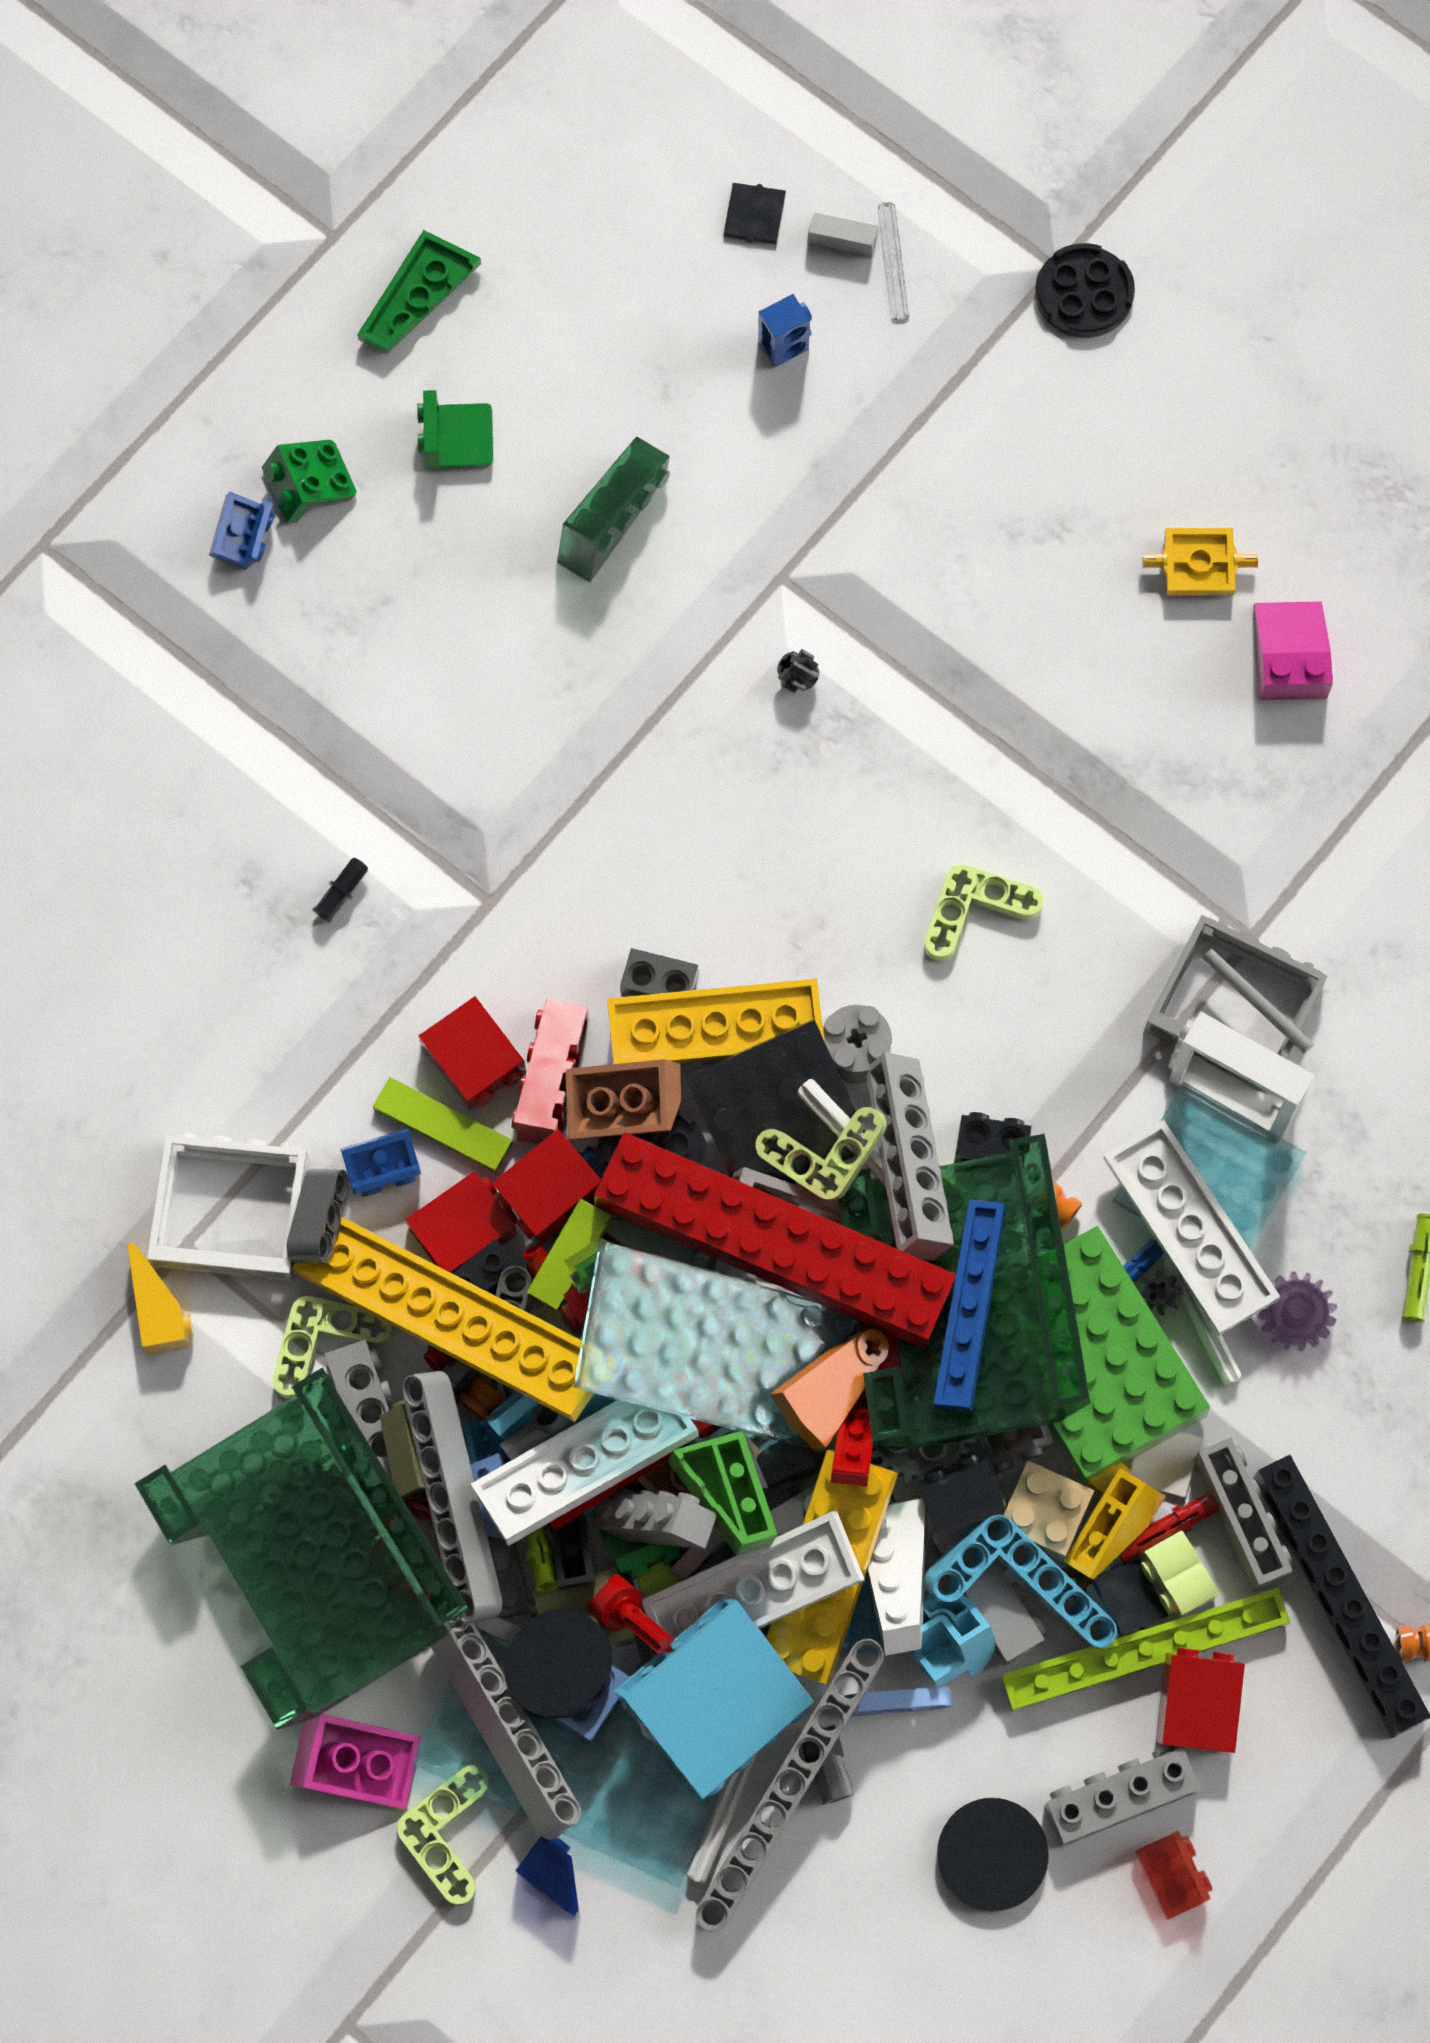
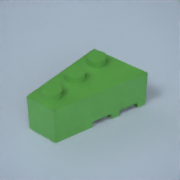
(727, 1483)

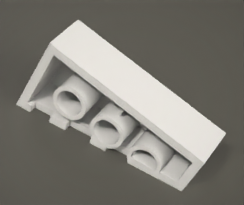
(898, 1576)

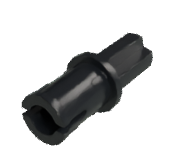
(340, 889)

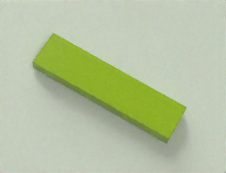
(442, 1124)

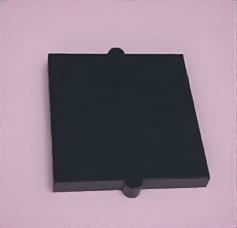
(754, 213)
(1129, 1597)

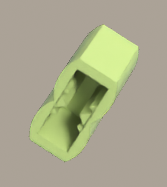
(1179, 1575)

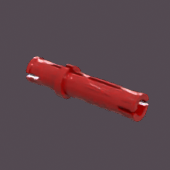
(1179, 1520)

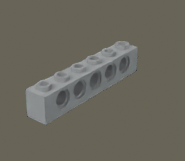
(909, 1157)

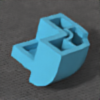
(953, 1640)

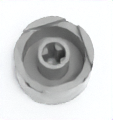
(859, 1024)

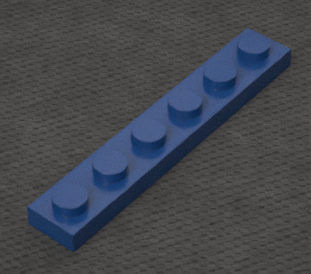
(970, 1306)

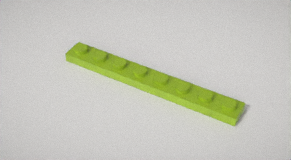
(1144, 1649)

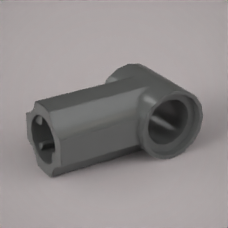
(541, 1427)
(832, 1776)

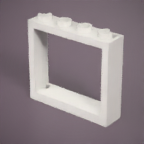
(1246, 1060)
(221, 1149)

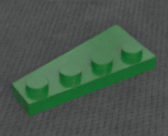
(418, 287)

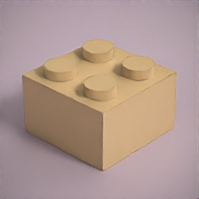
(1048, 1509)

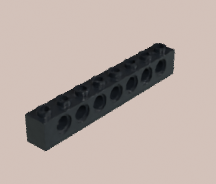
(1341, 1596)

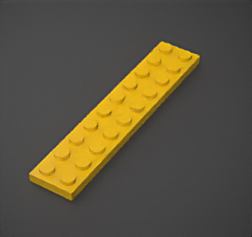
(452, 1317)

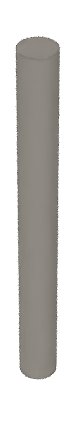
(1258, 1001)

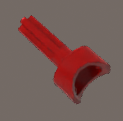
(620, 1606)

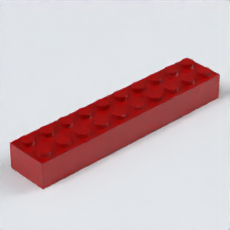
(774, 1240)

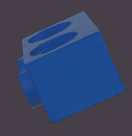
(784, 329)

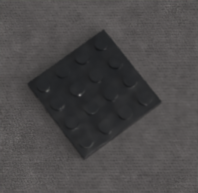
(759, 1093)

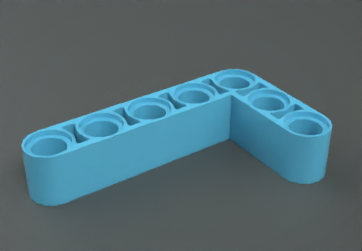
(1026, 1571)

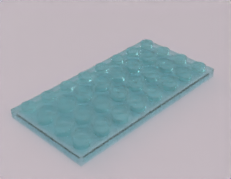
(700, 1341)
(625, 1784)

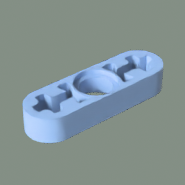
(902, 1701)

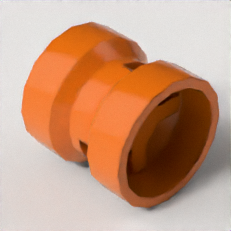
(1066, 1207)
(1413, 1643)

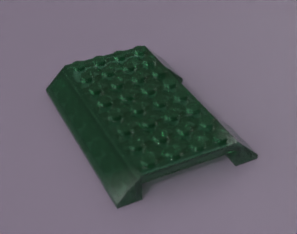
(1032, 1342)
(314, 1548)

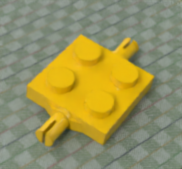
(1199, 561)

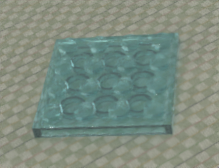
(1235, 1157)

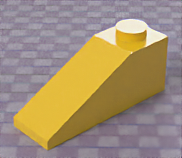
(159, 1314)
(1114, 1524)

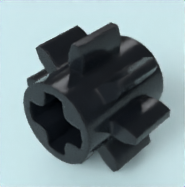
(798, 671)
(1169, 1290)

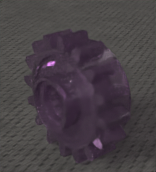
(1314, 1303)

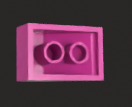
(1292, 651)
(355, 1761)

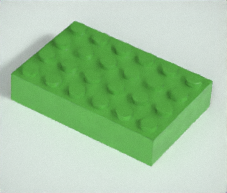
(1131, 1368)

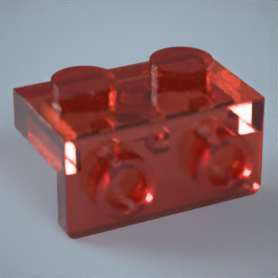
(1174, 1875)

